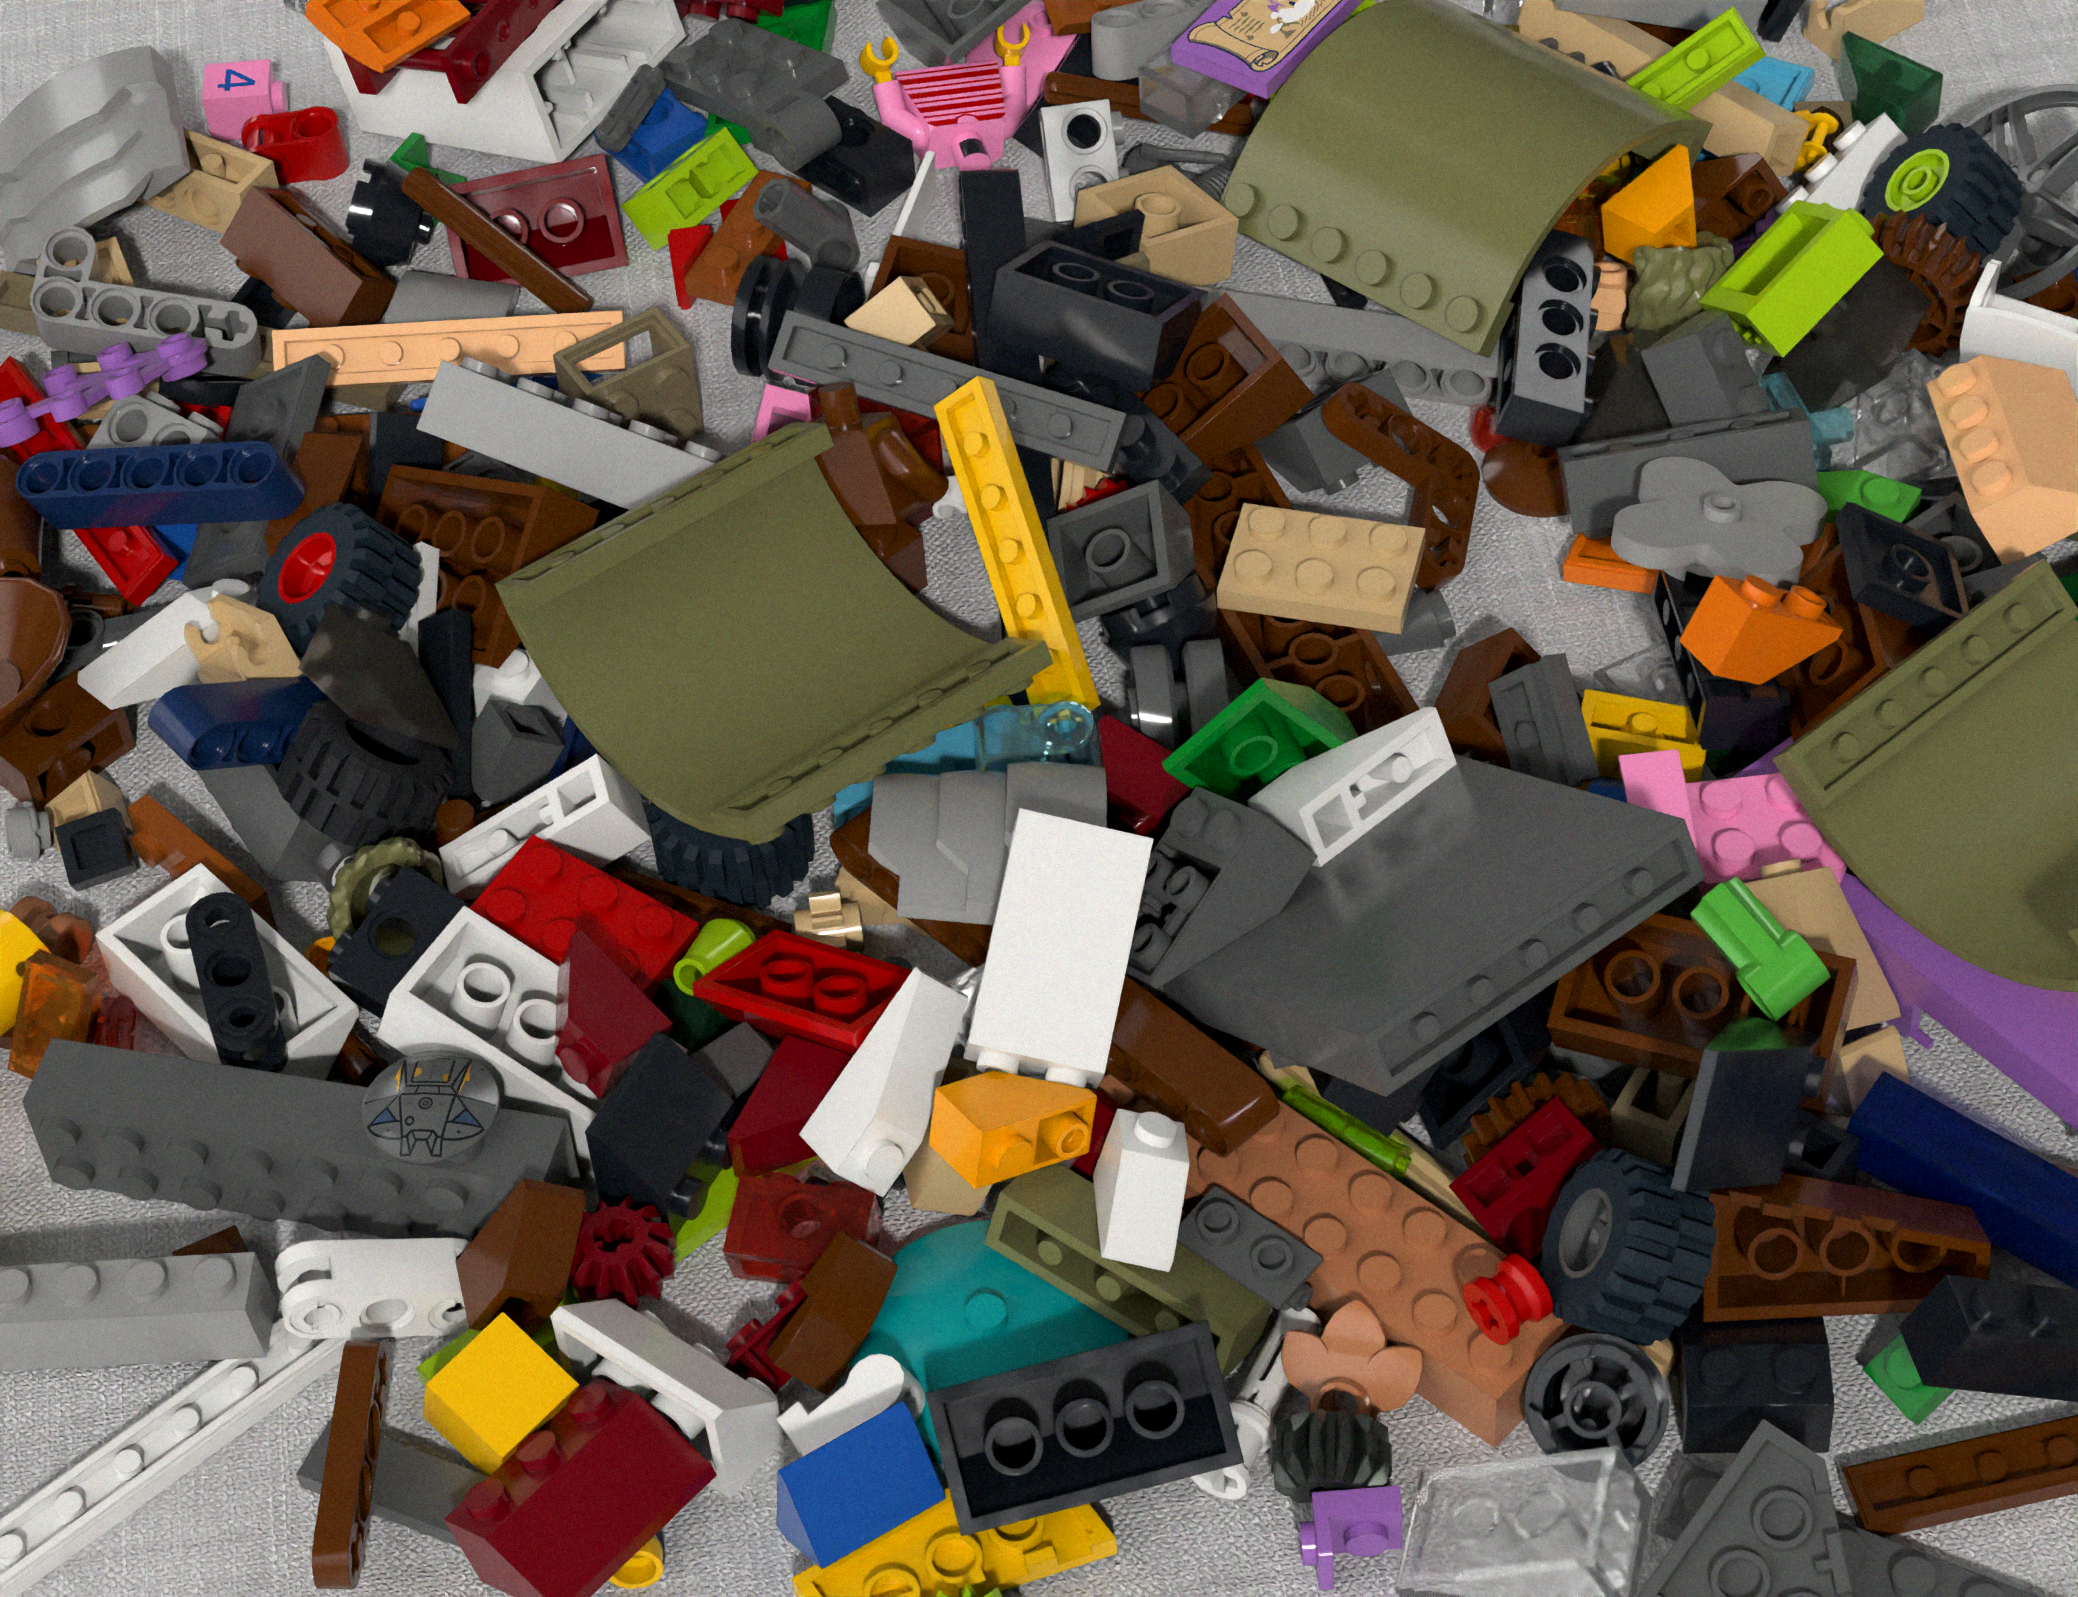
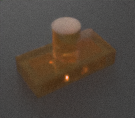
(52, 1004)

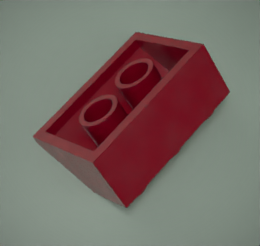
(555, 211)
(578, 1496)

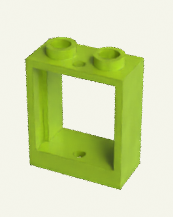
(1794, 275)

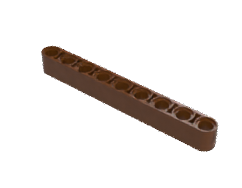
(1151, 1044)

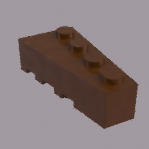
(1833, 1250)

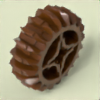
(1938, 268)

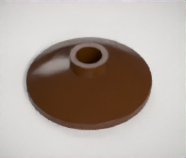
(1525, 479)

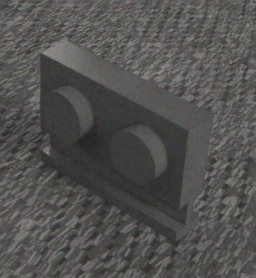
(1544, 722)

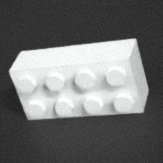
(495, 1003)

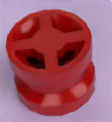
(1507, 1299)

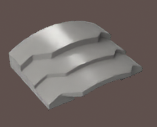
(87, 149)
(955, 829)

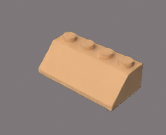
(2012, 450)

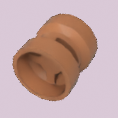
(61, 933)

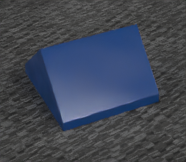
(856, 1487)

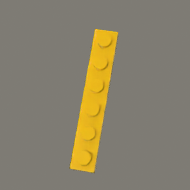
(1013, 539)

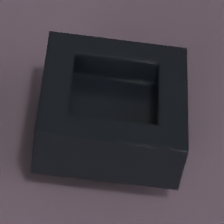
(95, 849)

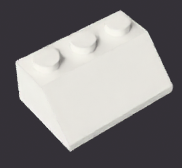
(706, 1403)

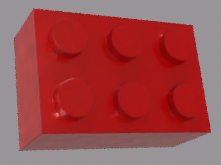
(552, 895)

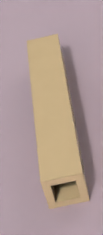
(1739, 116)

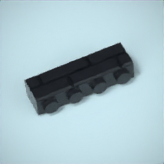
(1719, 708)

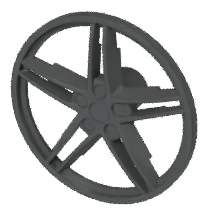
(2046, 225)

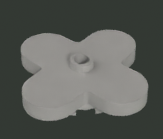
(1710, 527)

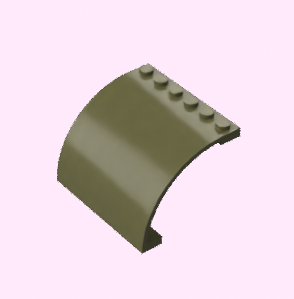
(1436, 159)
(750, 644)
(1962, 784)

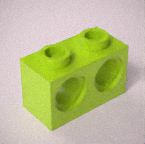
(690, 187)

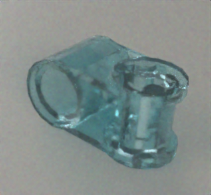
(1033, 735)

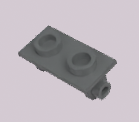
(1250, 1250)

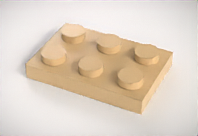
(1321, 568)

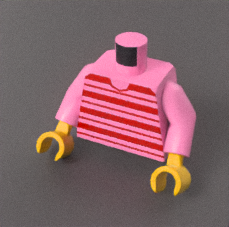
(956, 108)

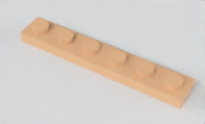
(415, 349)

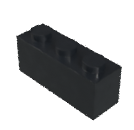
(1996, 1338)

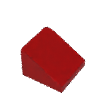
(684, 249)

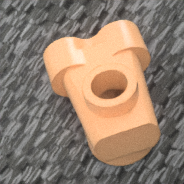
(1613, 294)

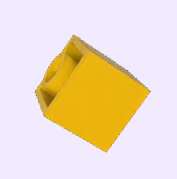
(496, 1394)

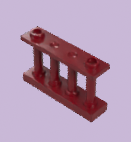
(475, 52)

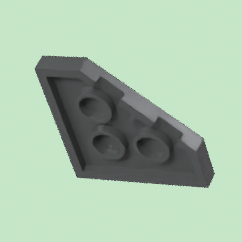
(1760, 1530)

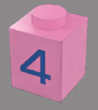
(239, 92)

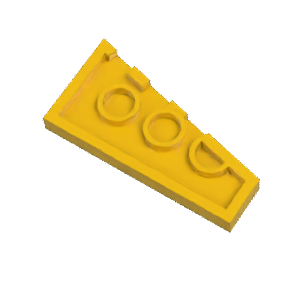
(933, 1555)

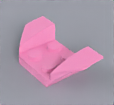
(1731, 820)

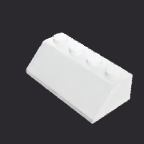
(154, 966)

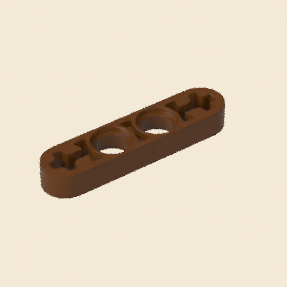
(350, 1465)

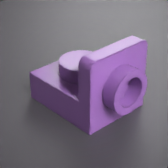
(1350, 1522)

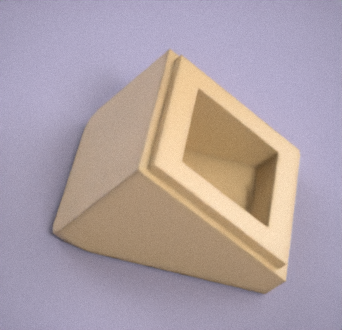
(83, 798)
(1862, 1064)

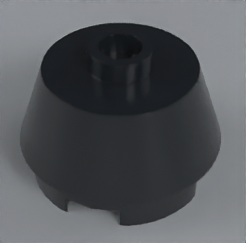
(385, 218)
(1164, 619)
(1597, 1395)

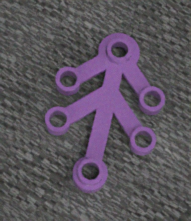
(121, 377)

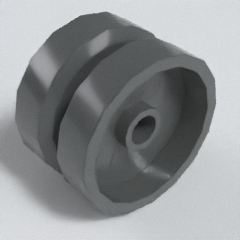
(1170, 709)

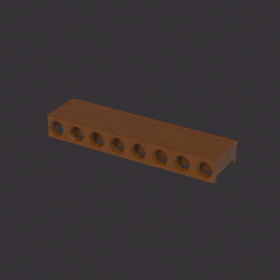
(1331, 659)

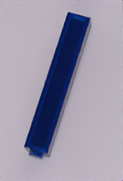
(1952, 1159)

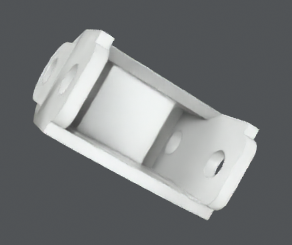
(2017, 330)

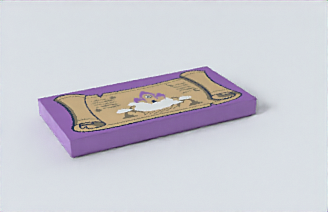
(1257, 41)

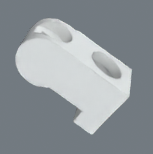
(869, 1390)

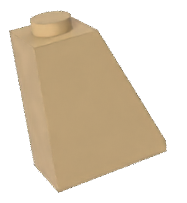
(1820, 913)

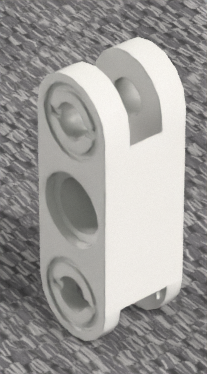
(372, 1288)

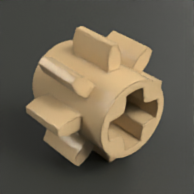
(830, 921)

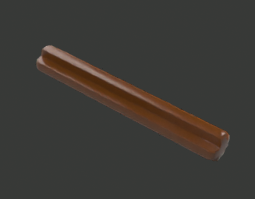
(1069, 88)
(494, 243)

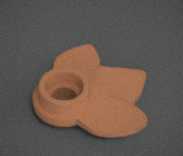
(1353, 1360)

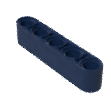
(160, 485)
(233, 721)

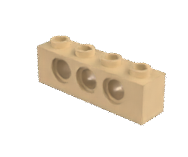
(215, 184)

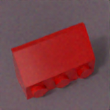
(803, 990)

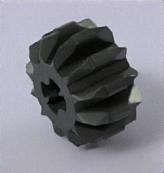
(1329, 1454)

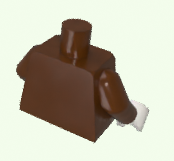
(876, 466)

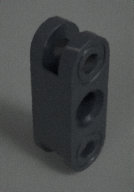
(235, 982)

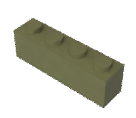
(1051, 1229)

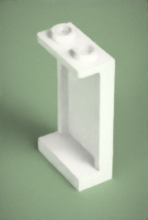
(1058, 950)

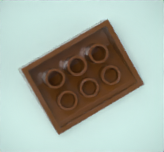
(483, 536)

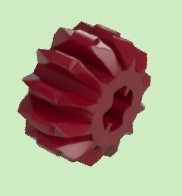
(622, 1254)

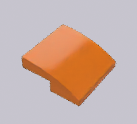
(385, 30)

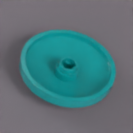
(974, 1314)

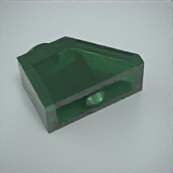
(1887, 82)

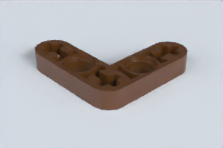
(1436, 467)

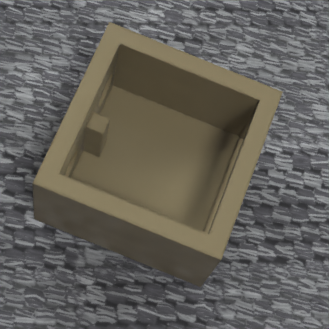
(654, 392)

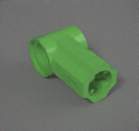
(1770, 963)

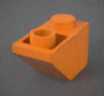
(1757, 630)

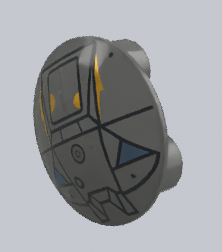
(431, 1108)

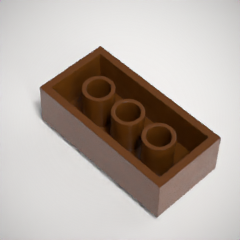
(1670, 992)

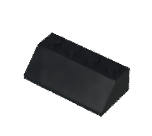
(1084, 1427)

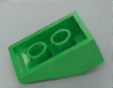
(1259, 739)

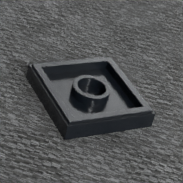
(1900, 569)

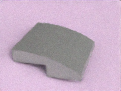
(441, 297)

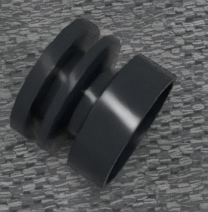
(770, 290)

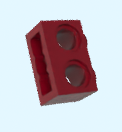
(1523, 1176)

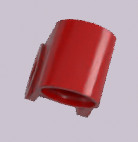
(300, 144)

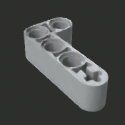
(228, 326)

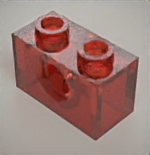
(769, 1209)

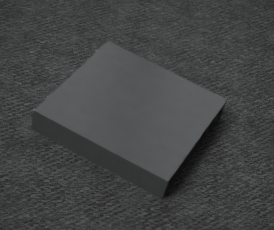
(1440, 923)

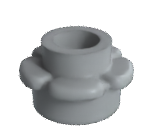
(26, 831)

